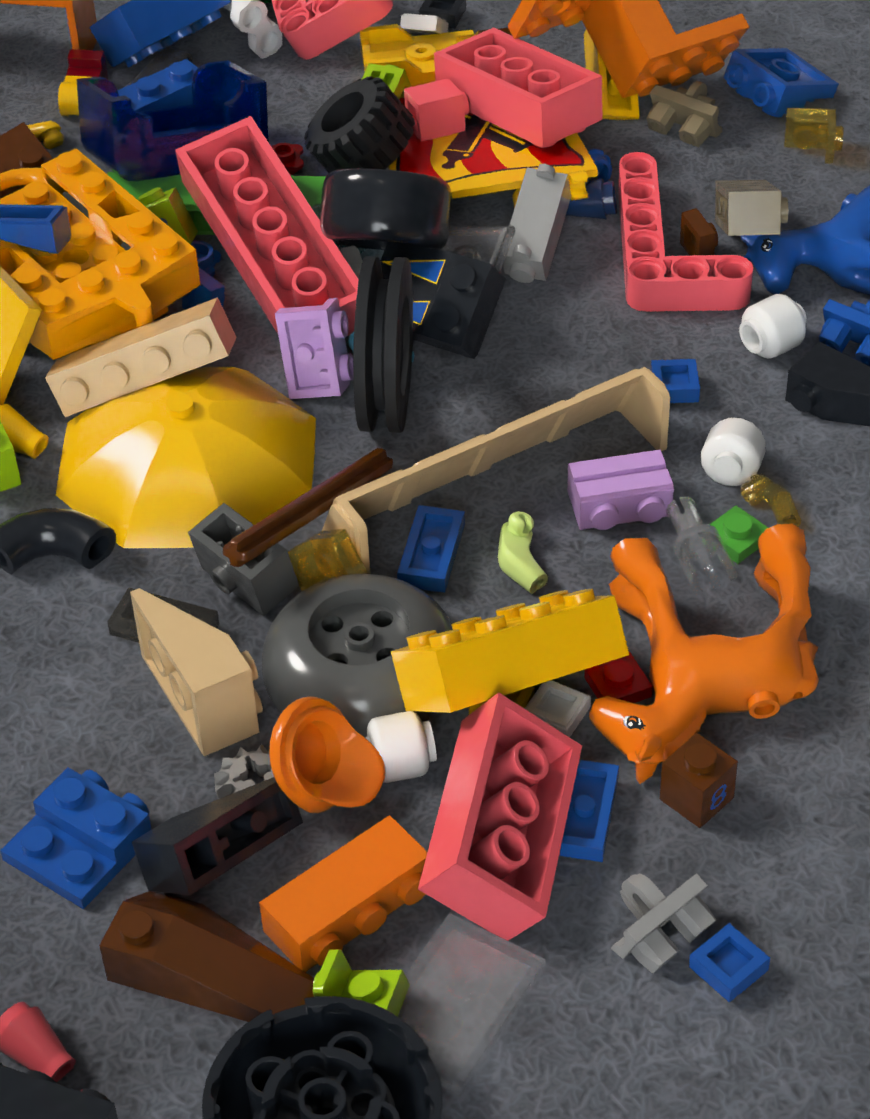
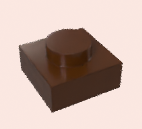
(697, 234)

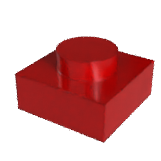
(620, 680)

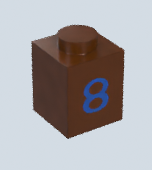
(698, 780)

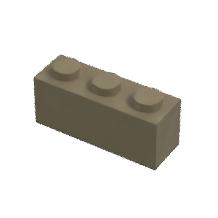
(749, 207)

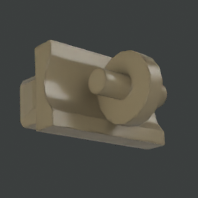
(686, 108)

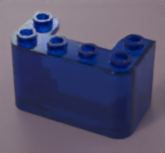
(145, 142)

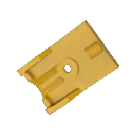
(413, 53)

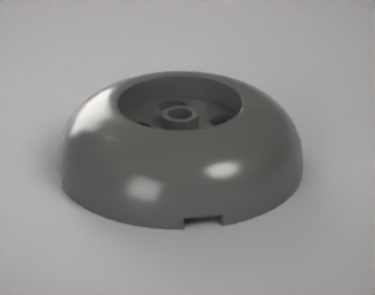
(353, 623)

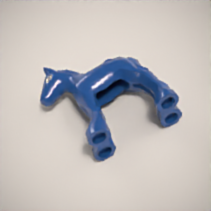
(835, 247)

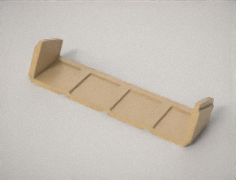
(635, 394)

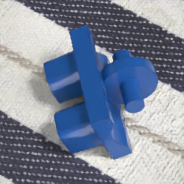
(847, 324)

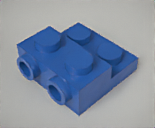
(777, 79)
(78, 836)

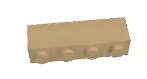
(141, 357)

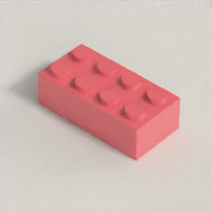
(522, 86)
(501, 818)

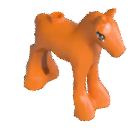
(708, 671)

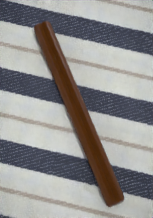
(305, 508)

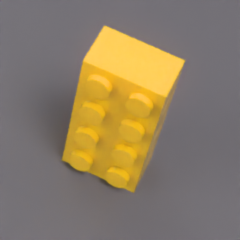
(508, 651)

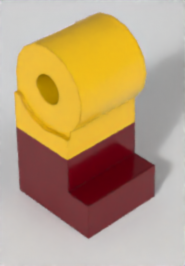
(81, 65)

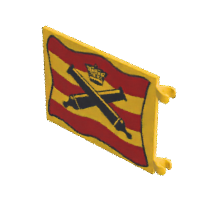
(493, 160)

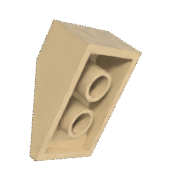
(199, 673)

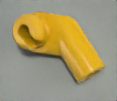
(48, 132)

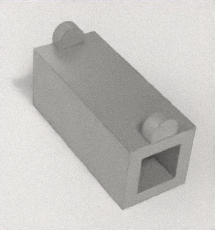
(538, 223)

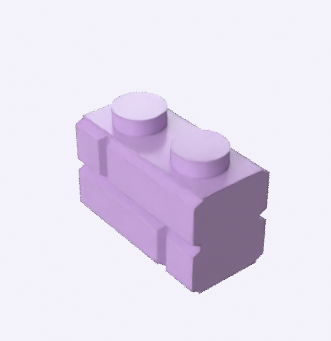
(620, 489)

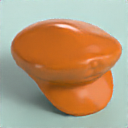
(323, 758)

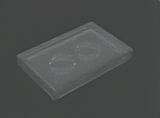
(466, 995)

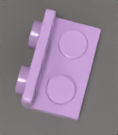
(315, 350)

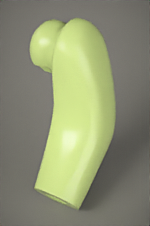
(515, 553)

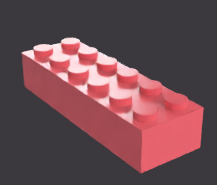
(265, 222)

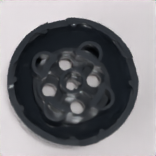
(337, 1056)

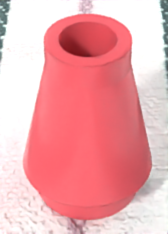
(32, 1041)

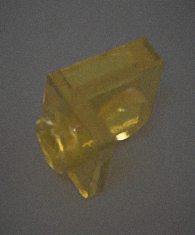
(813, 129)
(325, 557)

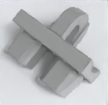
(653, 911)

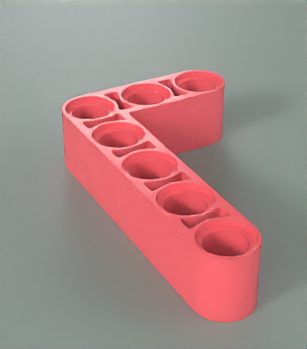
(321, 24)
(663, 281)

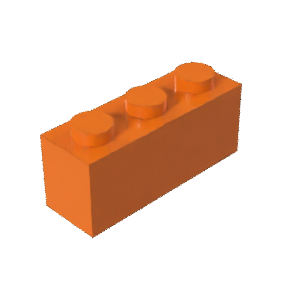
(345, 894)

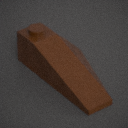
(198, 959)

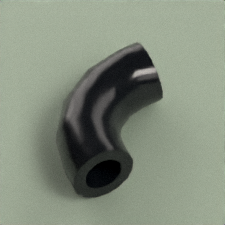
(54, 533)

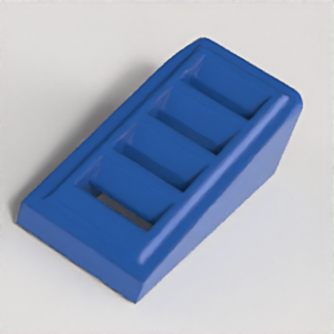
(35, 226)

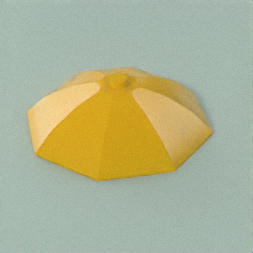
(182, 450)

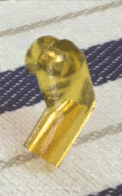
(778, 498)

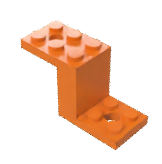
(636, 39)

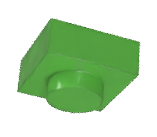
(739, 533)

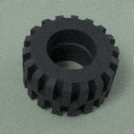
(360, 127)

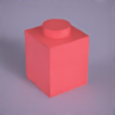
(436, 109)

